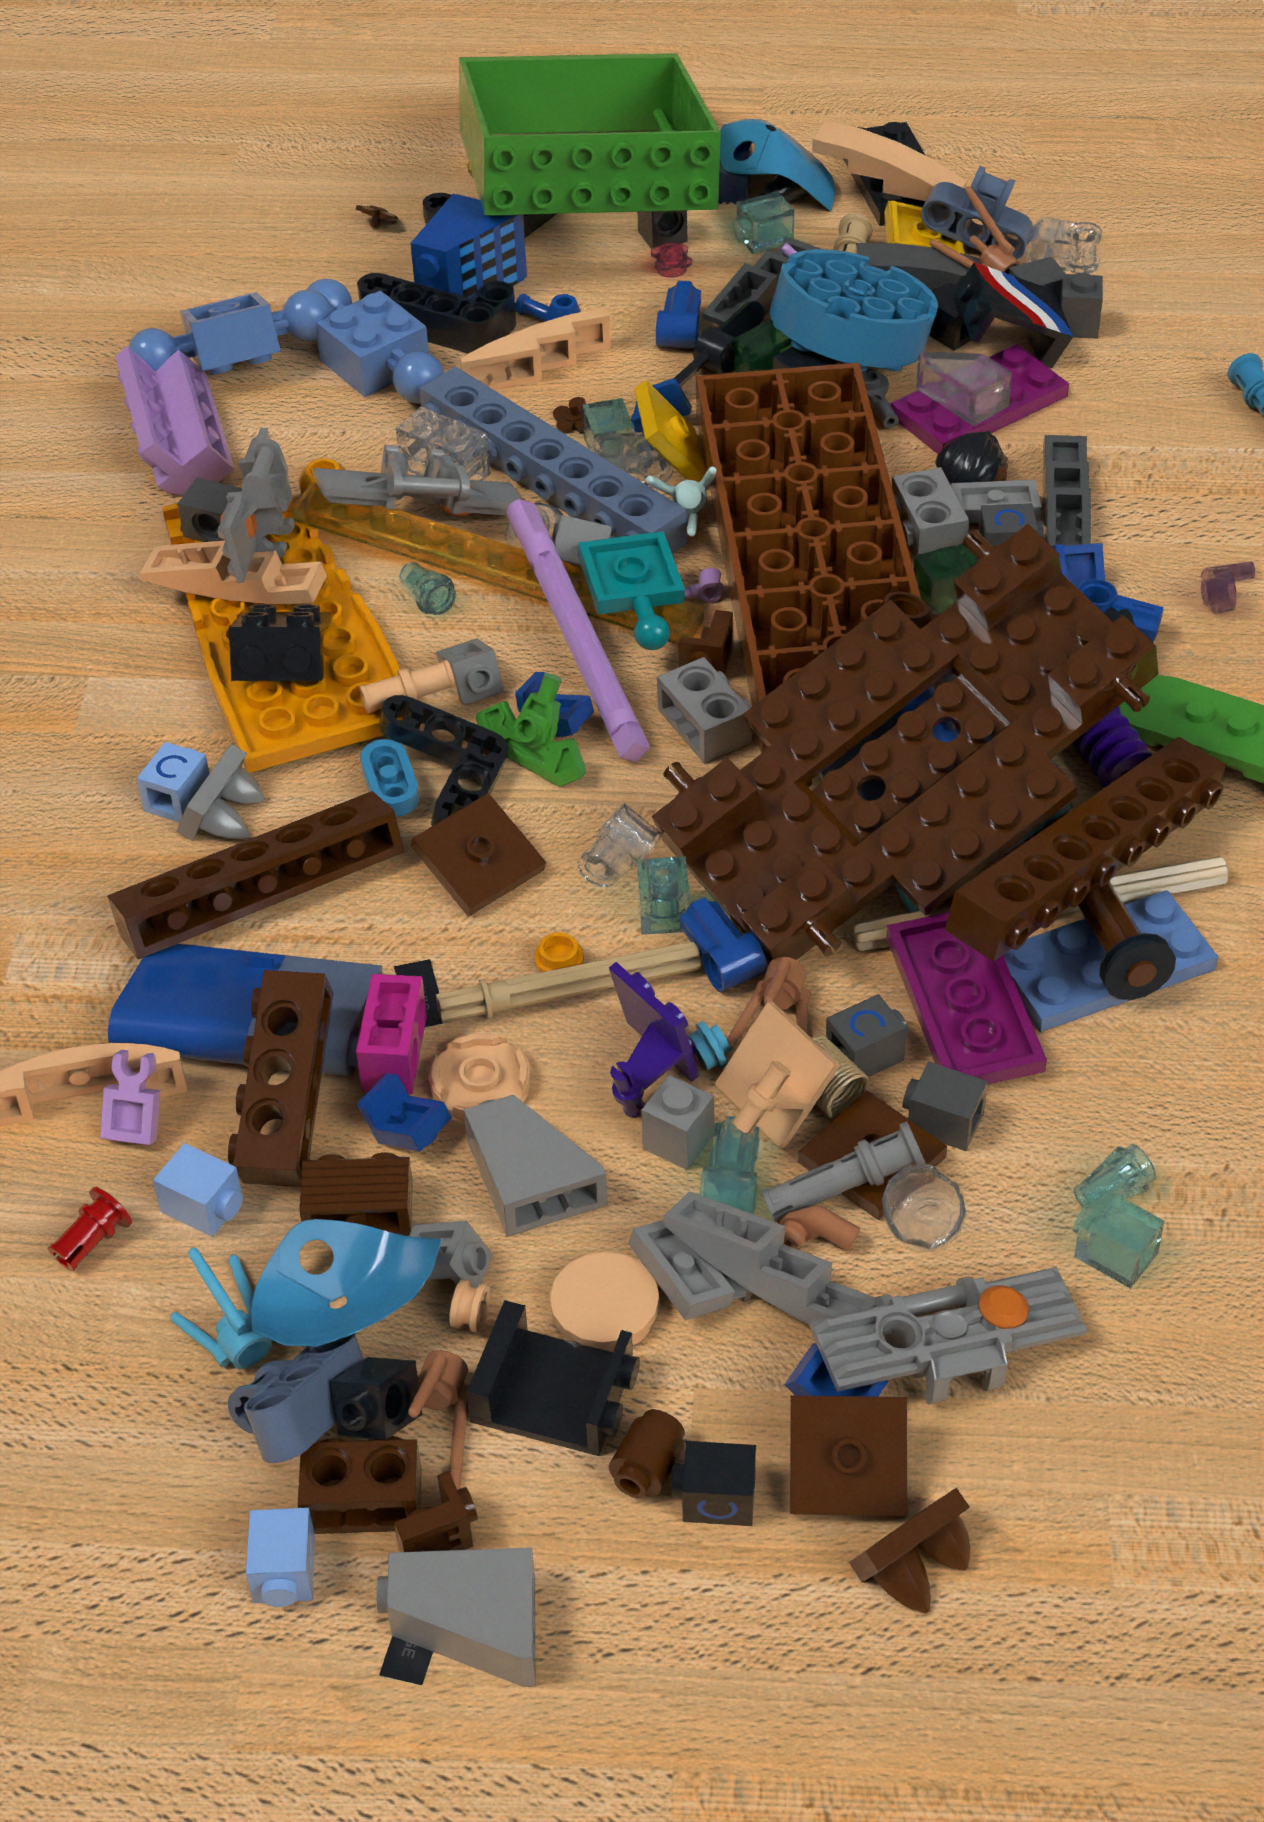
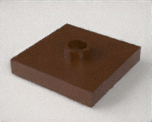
(478, 854)
(868, 1120)
(848, 1455)

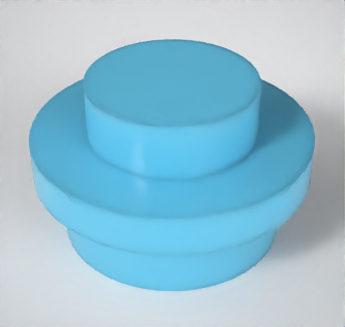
(710, 1045)

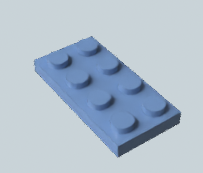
(1061, 966)

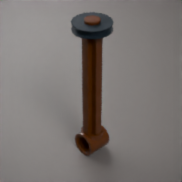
(1133, 961)

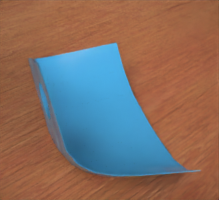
(775, 154)
(369, 1267)

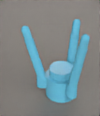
(235, 1335)

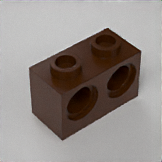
(360, 1499)

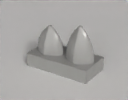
(207, 808)

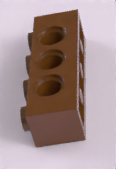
(281, 999)

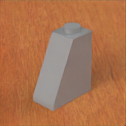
(531, 1166)
(466, 1607)

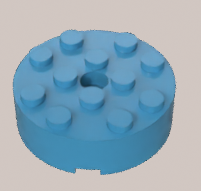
(852, 309)

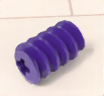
(1111, 747)

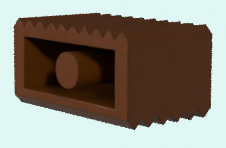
(359, 1191)

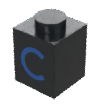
(716, 1483)

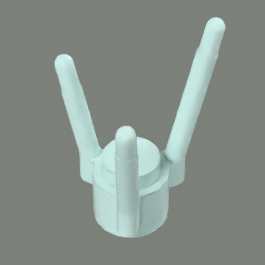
(689, 495)

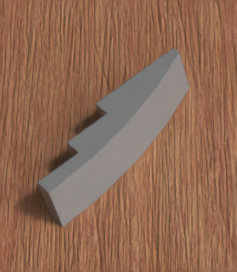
(755, 1257)

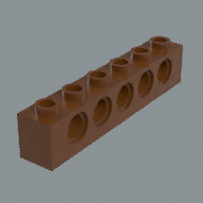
(255, 874)

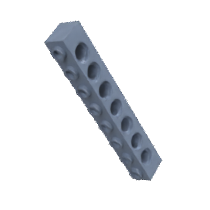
(555, 463)

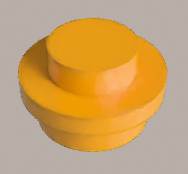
(557, 952)

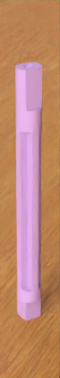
(578, 631)

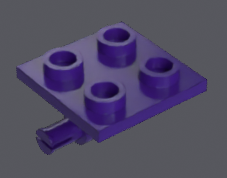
(661, 1044)

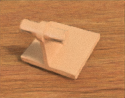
(776, 1076)

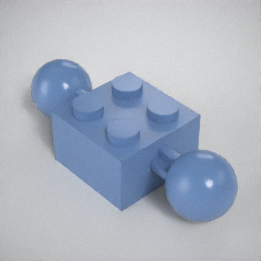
(234, 331)
(374, 343)

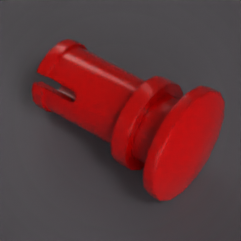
(92, 1225)

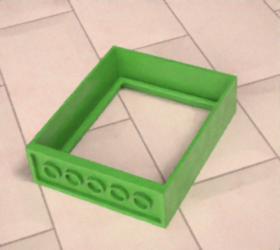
(587, 170)

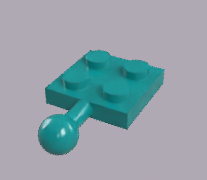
(636, 576)

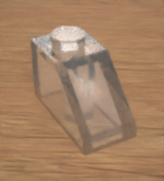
(964, 383)

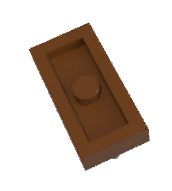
(898, 1564)

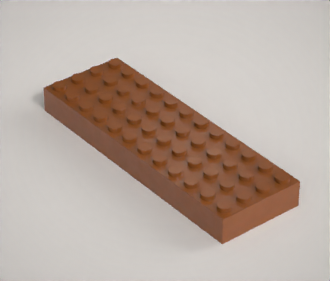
(799, 512)

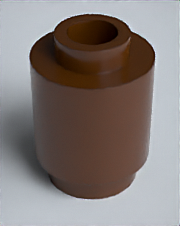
(647, 1454)

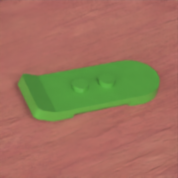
(1206, 718)

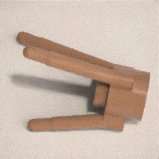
(994, 256)
(784, 987)
(440, 1386)

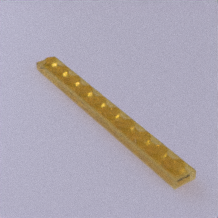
(466, 555)

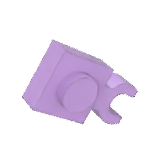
(130, 1108)

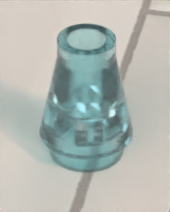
(430, 590)
(1123, 1172)

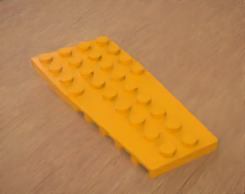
(295, 718)

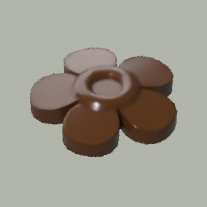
(376, 213)
(570, 417)

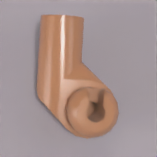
(817, 1222)

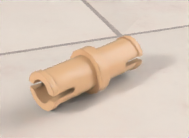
(410, 684)

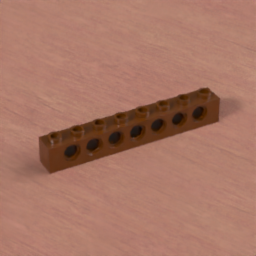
(1084, 849)

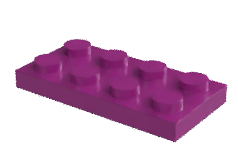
(1032, 389)
(965, 1003)

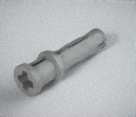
(866, 1164)

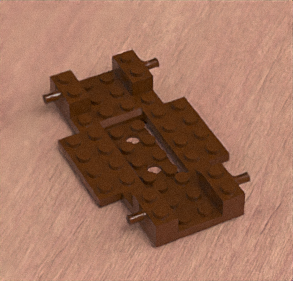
(1030, 680)

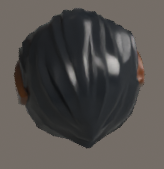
(973, 459)

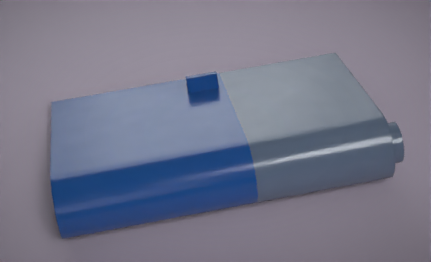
(202, 999)

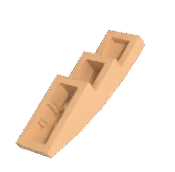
(875, 156)
(541, 347)
(203, 571)

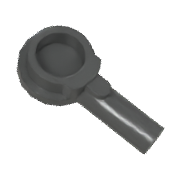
(877, 387)

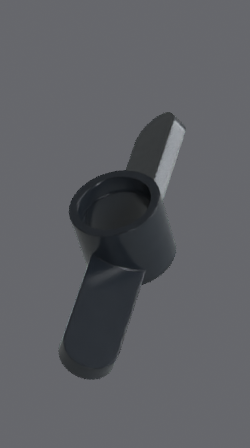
(717, 346)

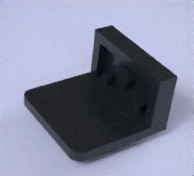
(278, 644)

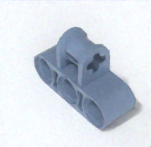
(958, 222)
(293, 1399)

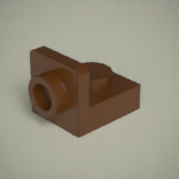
(715, 643)
(442, 1526)

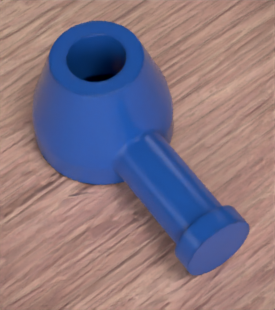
(559, 306)

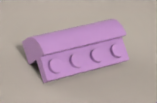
(174, 420)

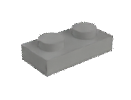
(975, 494)

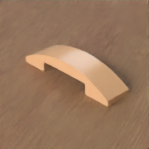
(80, 1072)

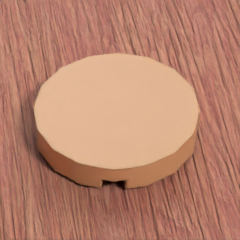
(478, 1070)
(601, 1297)

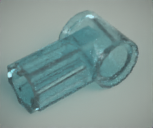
(732, 1167)

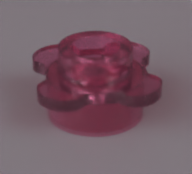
(671, 259)

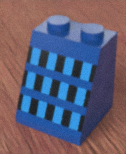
(468, 249)

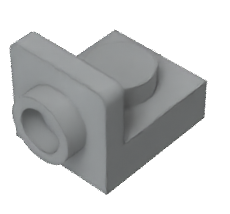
(473, 670)
(460, 1252)

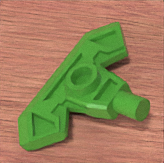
(533, 734)

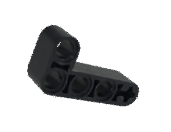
(448, 317)

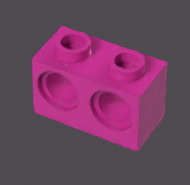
(391, 1030)

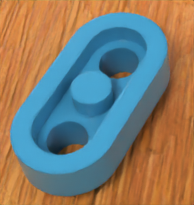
(390, 775)

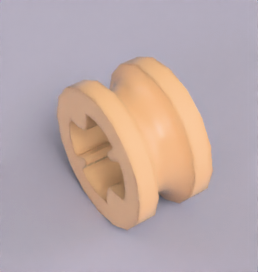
(469, 1305)

